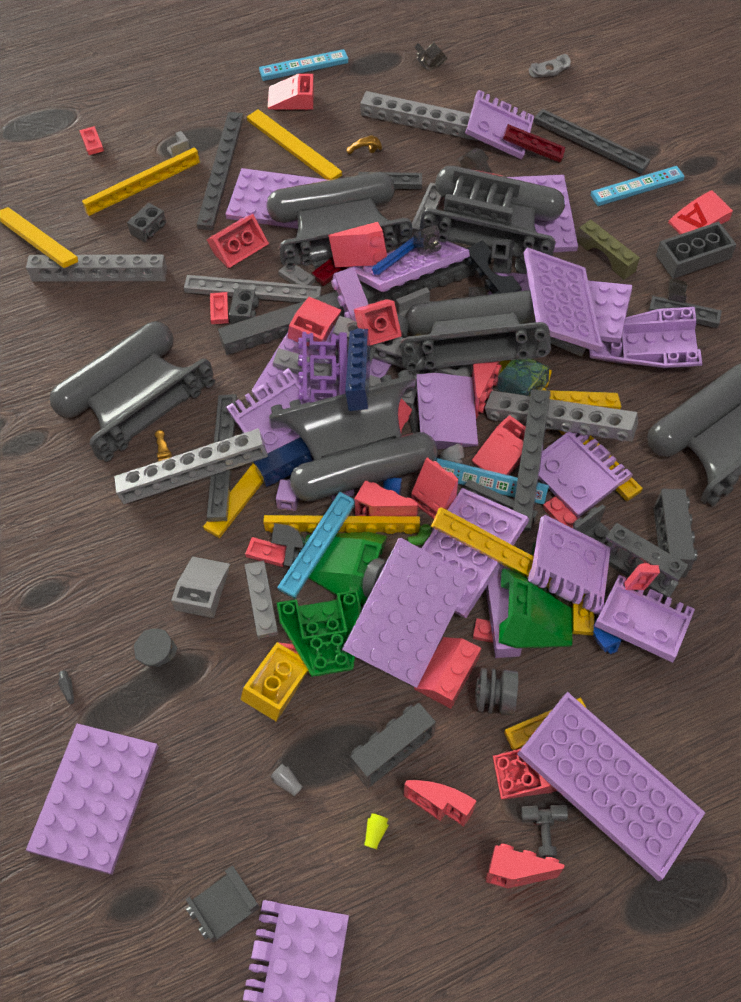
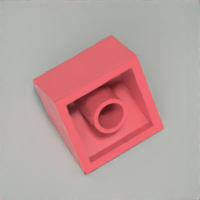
(380, 321)

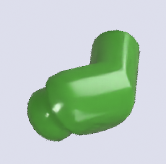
(422, 536)

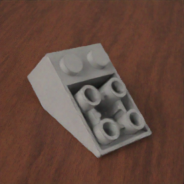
(200, 587)

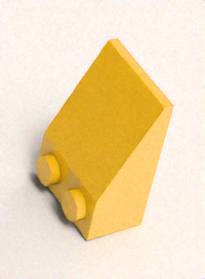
(274, 682)

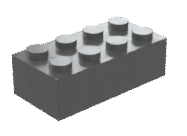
(695, 249)
(674, 526)
(392, 745)

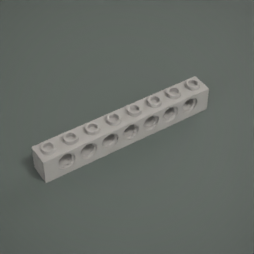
(415, 114)
(99, 268)
(392, 352)
(567, 416)
(190, 466)

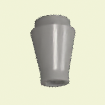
(286, 779)

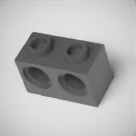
(146, 222)
(243, 305)

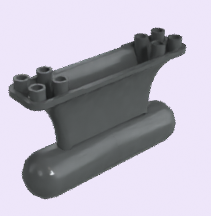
(532, 203)
(332, 208)
(473, 331)
(130, 387)
(711, 429)
(353, 443)

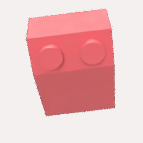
(358, 246)

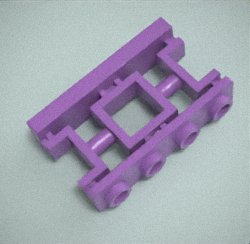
(337, 369)

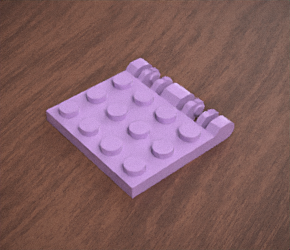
(489, 123)
(258, 414)
(578, 474)
(573, 562)
(645, 620)
(303, 955)

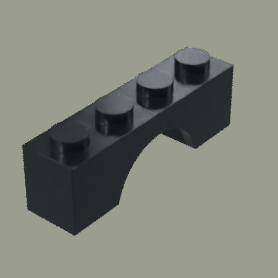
(479, 261)

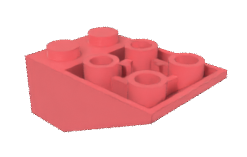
(292, 93)
(313, 318)
(484, 378)
(503, 448)
(434, 488)
(377, 501)
(517, 777)
(514, 868)

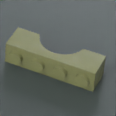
(622, 259)

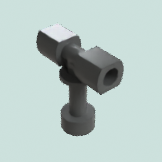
(545, 818)

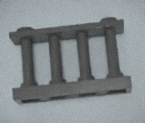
(480, 209)
(640, 548)

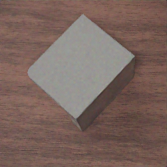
(181, 146)

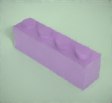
(349, 291)

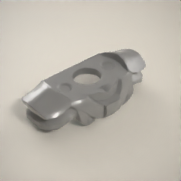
(559, 64)

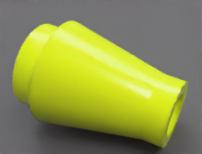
(375, 830)

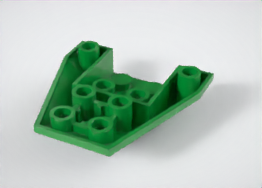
(346, 561)
(534, 616)
(321, 631)

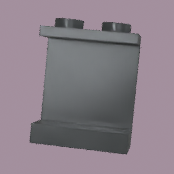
(222, 906)

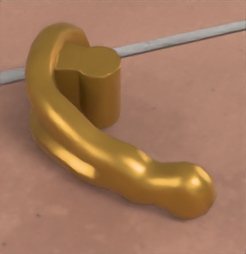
(371, 141)
(163, 451)

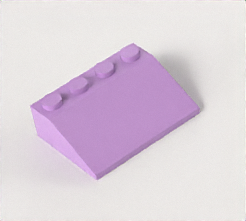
(447, 409)

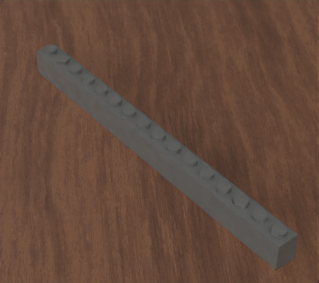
(276, 323)

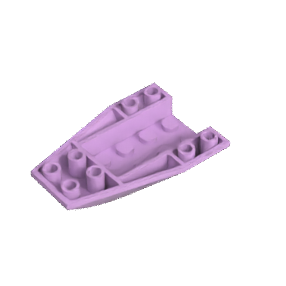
(655, 339)

